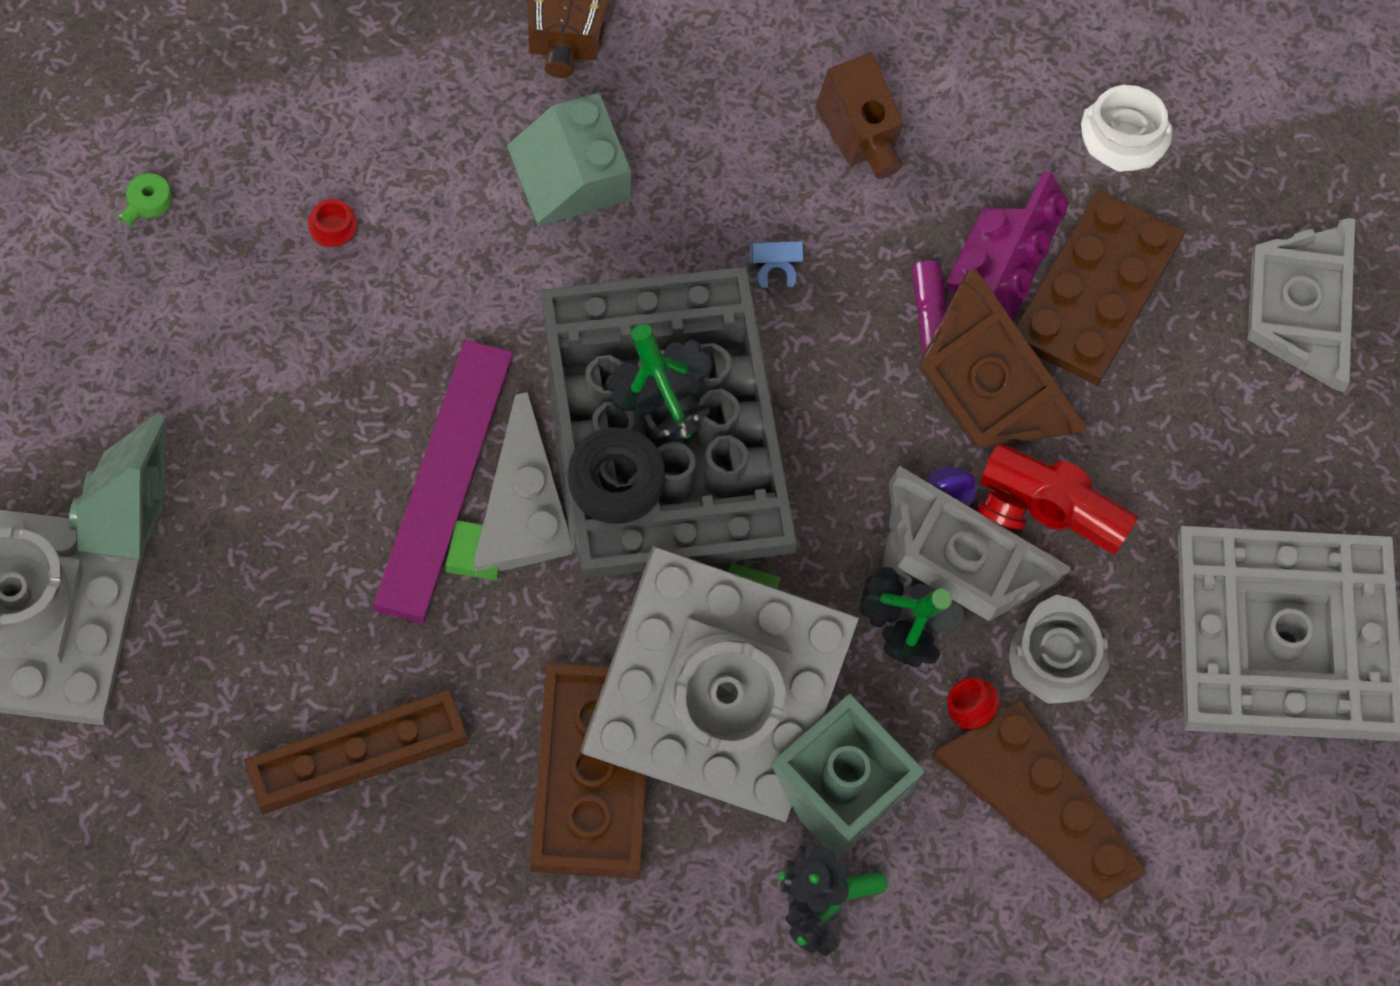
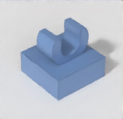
(776, 255)

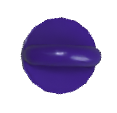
(955, 483)

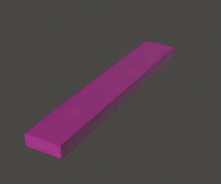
(443, 482)

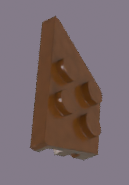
(992, 374)

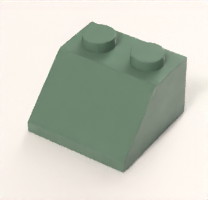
(571, 161)
(123, 494)
(845, 775)

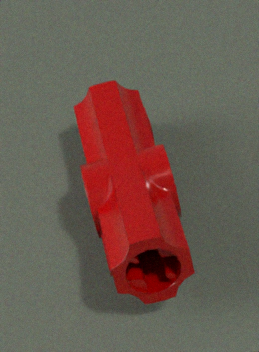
(1059, 497)

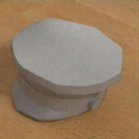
(1068, 638)

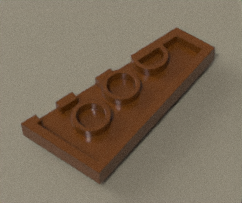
(1040, 796)

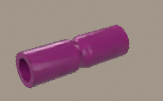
(929, 298)

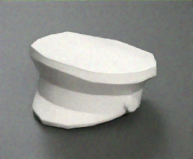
(1127, 128)

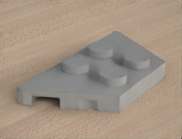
(1305, 301)
(965, 551)

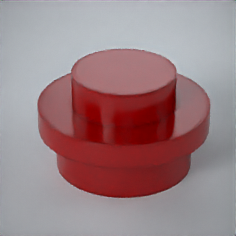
(332, 223)
(1003, 510)
(972, 703)

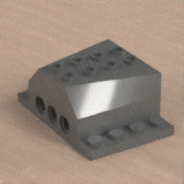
(723, 482)

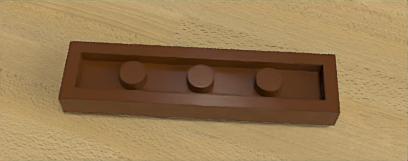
(355, 751)

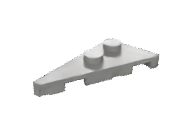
(524, 509)

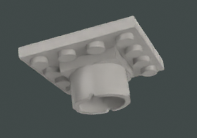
(59, 620)
(1289, 633)
(681, 642)

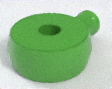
(144, 205)

